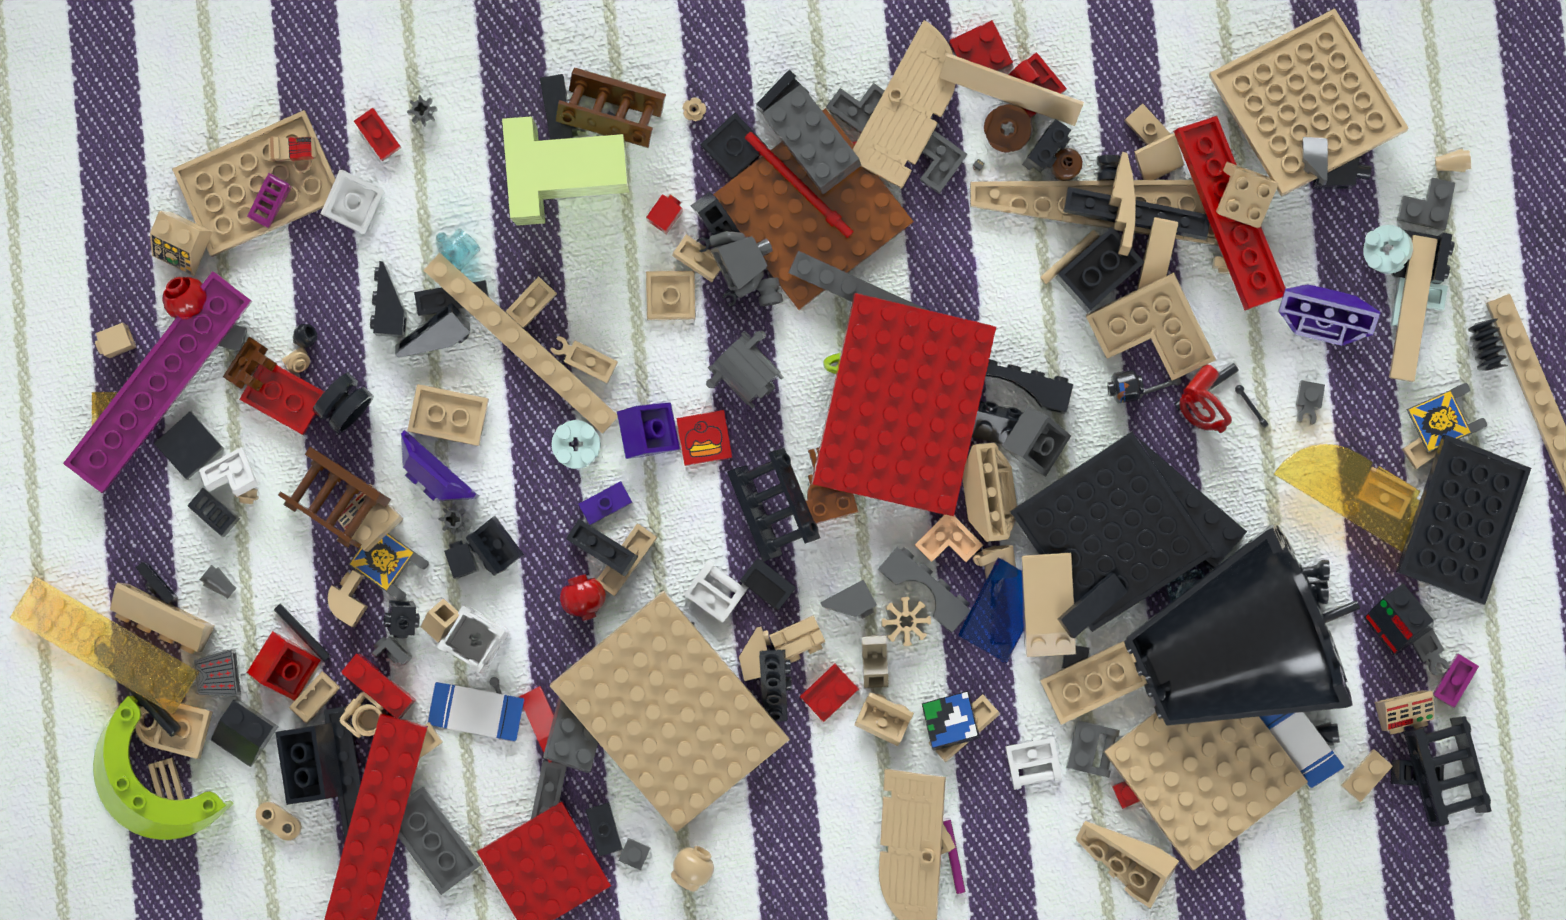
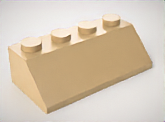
(160, 617)

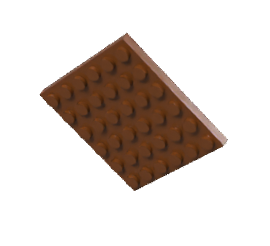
(772, 209)

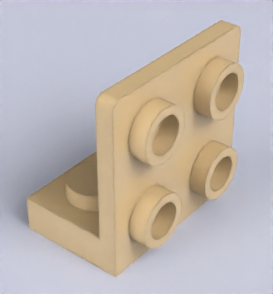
(1246, 195)

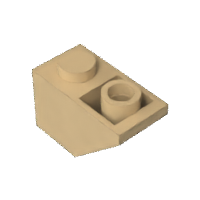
(750, 655)

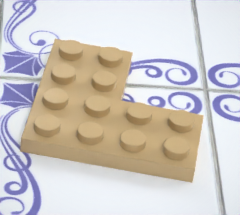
(1156, 313)

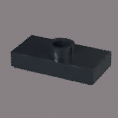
(156, 583)
(604, 829)

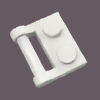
(710, 597)
(1033, 754)

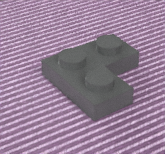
(852, 111)
(945, 162)
(1432, 211)

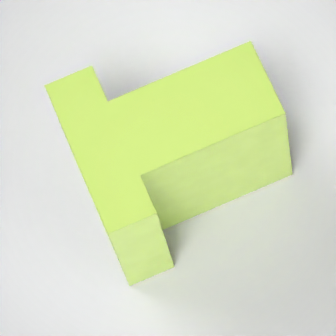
(558, 168)

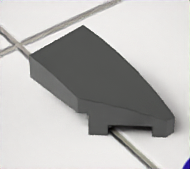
(1315, 157)

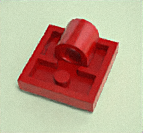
(1039, 73)

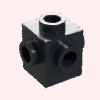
(401, 618)

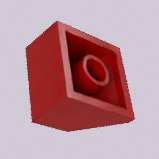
(283, 666)

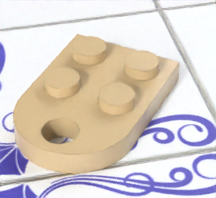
(188, 741)

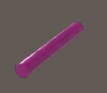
(954, 861)

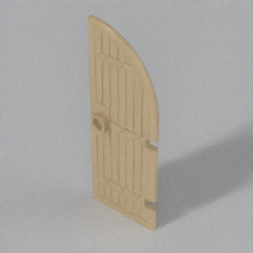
(902, 116)
(914, 841)

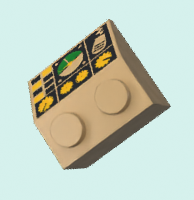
(178, 241)

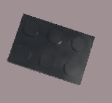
(1098, 270)
(309, 763)

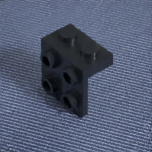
(1443, 250)

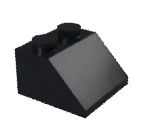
(243, 732)

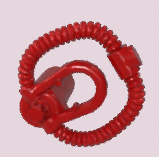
(1197, 392)

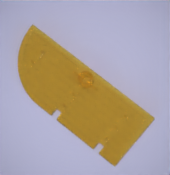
(1347, 486)

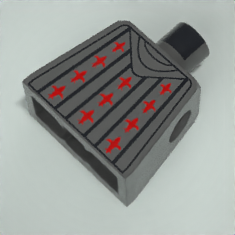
(218, 674)

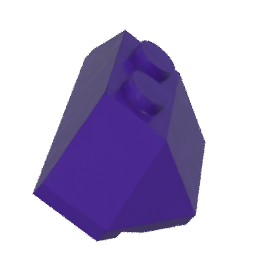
(1327, 314)
(432, 473)

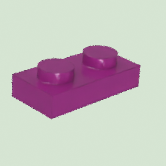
(1455, 680)

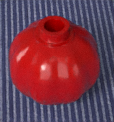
(184, 297)
(582, 597)

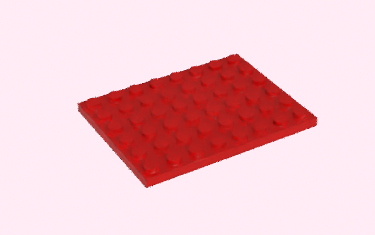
(903, 405)

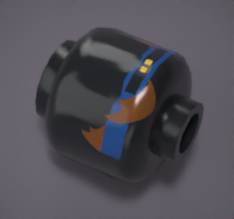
(1125, 386)

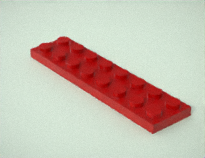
(1241, 244)

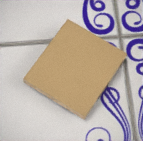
(1159, 158)

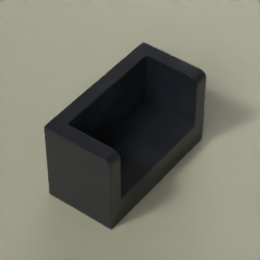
(767, 584)

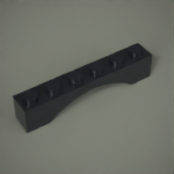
(1047, 392)

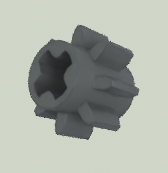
(416, 106)
(449, 514)

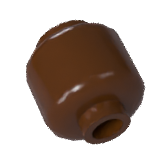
(1066, 172)

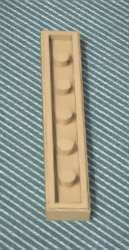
(1011, 89)
(1413, 309)

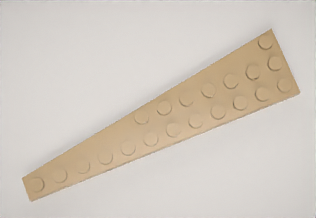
(1048, 198)

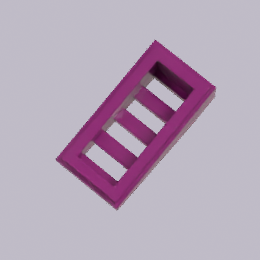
(261, 196)

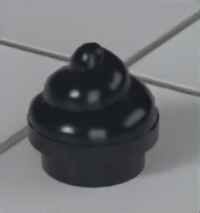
(304, 335)

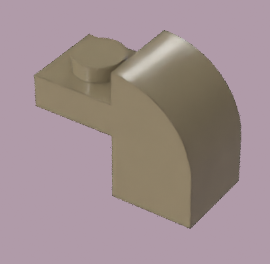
(875, 661)

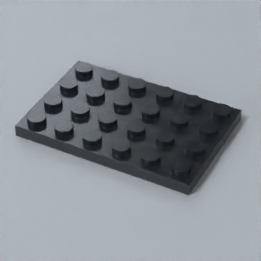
(1463, 520)

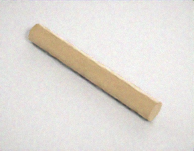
(1069, 257)

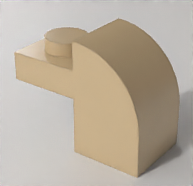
(341, 600)

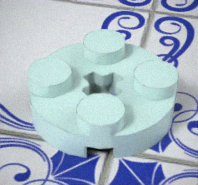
(1397, 257)
(586, 454)

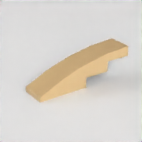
(1124, 198)
(1158, 251)

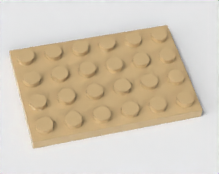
(227, 180)

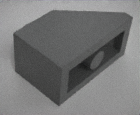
(852, 601)

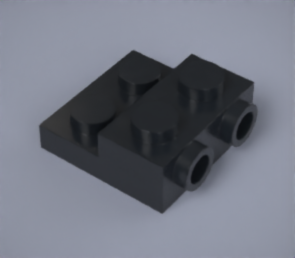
(1043, 152)

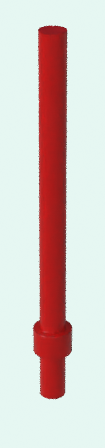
(833, 218)

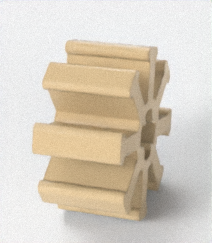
(906, 629)

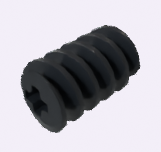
(1487, 345)

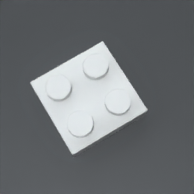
(352, 202)

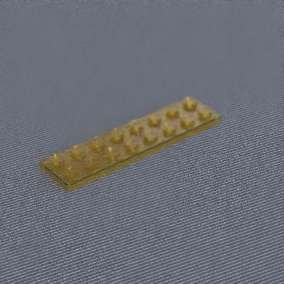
(104, 645)

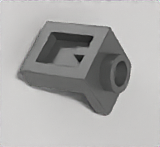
(396, 651)

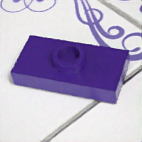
(605, 503)

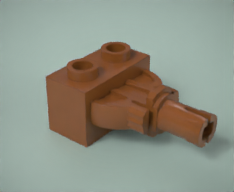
(827, 503)

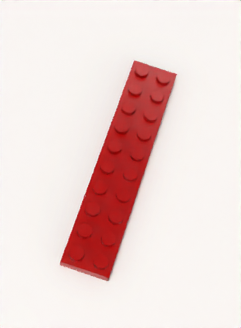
(376, 819)

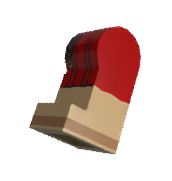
(291, 149)

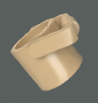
(988, 557)
(364, 717)

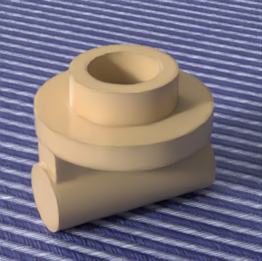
(297, 360)

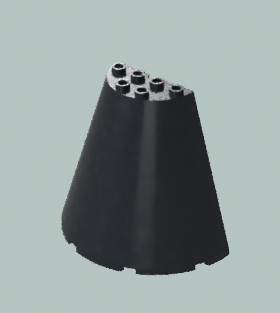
(1242, 642)

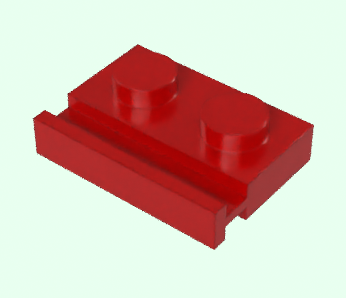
(829, 692)

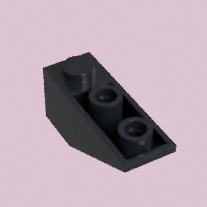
(390, 313)

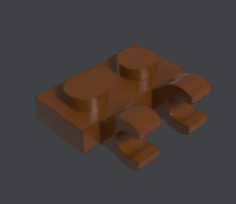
(245, 363)

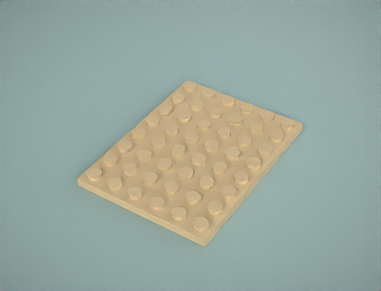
(669, 711)

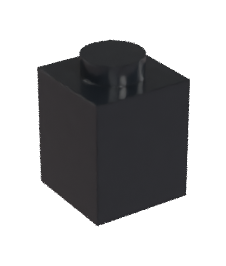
(461, 559)

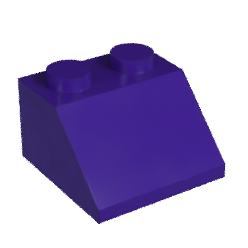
(648, 430)

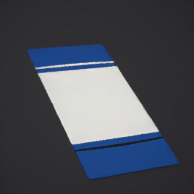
(475, 711)
(1304, 746)

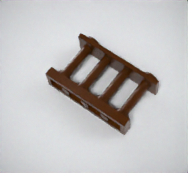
(616, 92)
(353, 486)

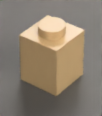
(115, 340)
(440, 620)

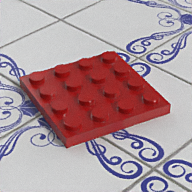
(544, 866)

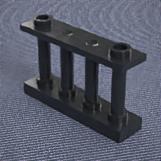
(754, 511)
(1425, 765)

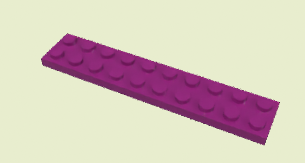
(156, 385)

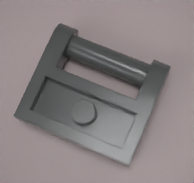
(1084, 748)

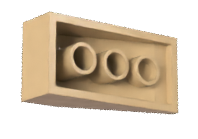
(1046, 596)

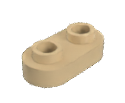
(278, 820)

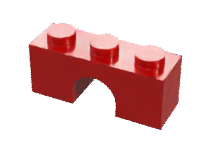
(378, 686)

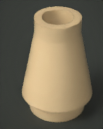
(1455, 161)

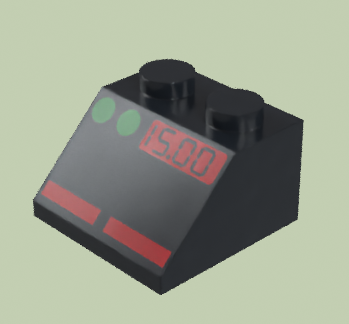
(1399, 619)

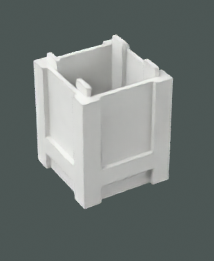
(459, 642)

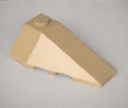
(1135, 863)

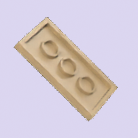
(1092, 682)

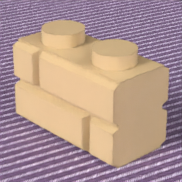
(799, 638)

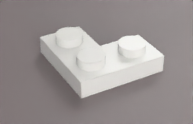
(233, 469)

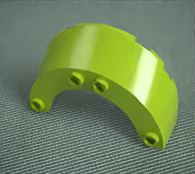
(134, 804)

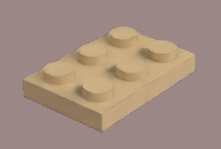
(448, 415)

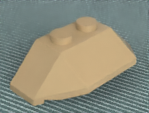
(989, 492)

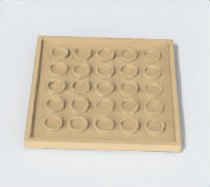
(1308, 87)
(1205, 779)

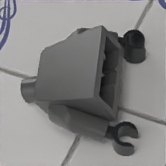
(739, 261)

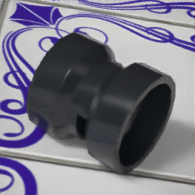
(1107, 167)

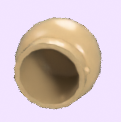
(692, 868)

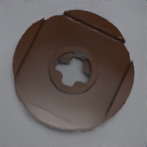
(996, 134)

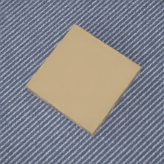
(670, 295)

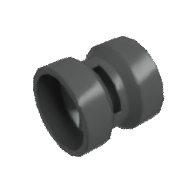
(769, 292)

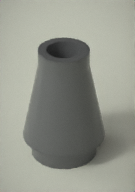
(217, 581)

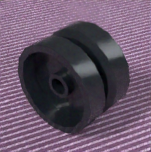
(343, 403)

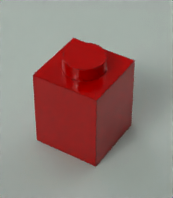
(665, 213)

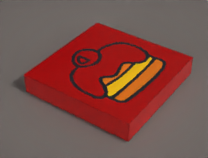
(704, 438)

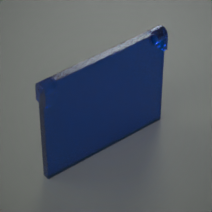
(997, 613)

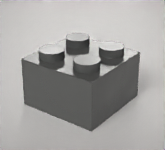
(1036, 441)

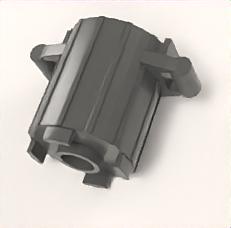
(745, 369)

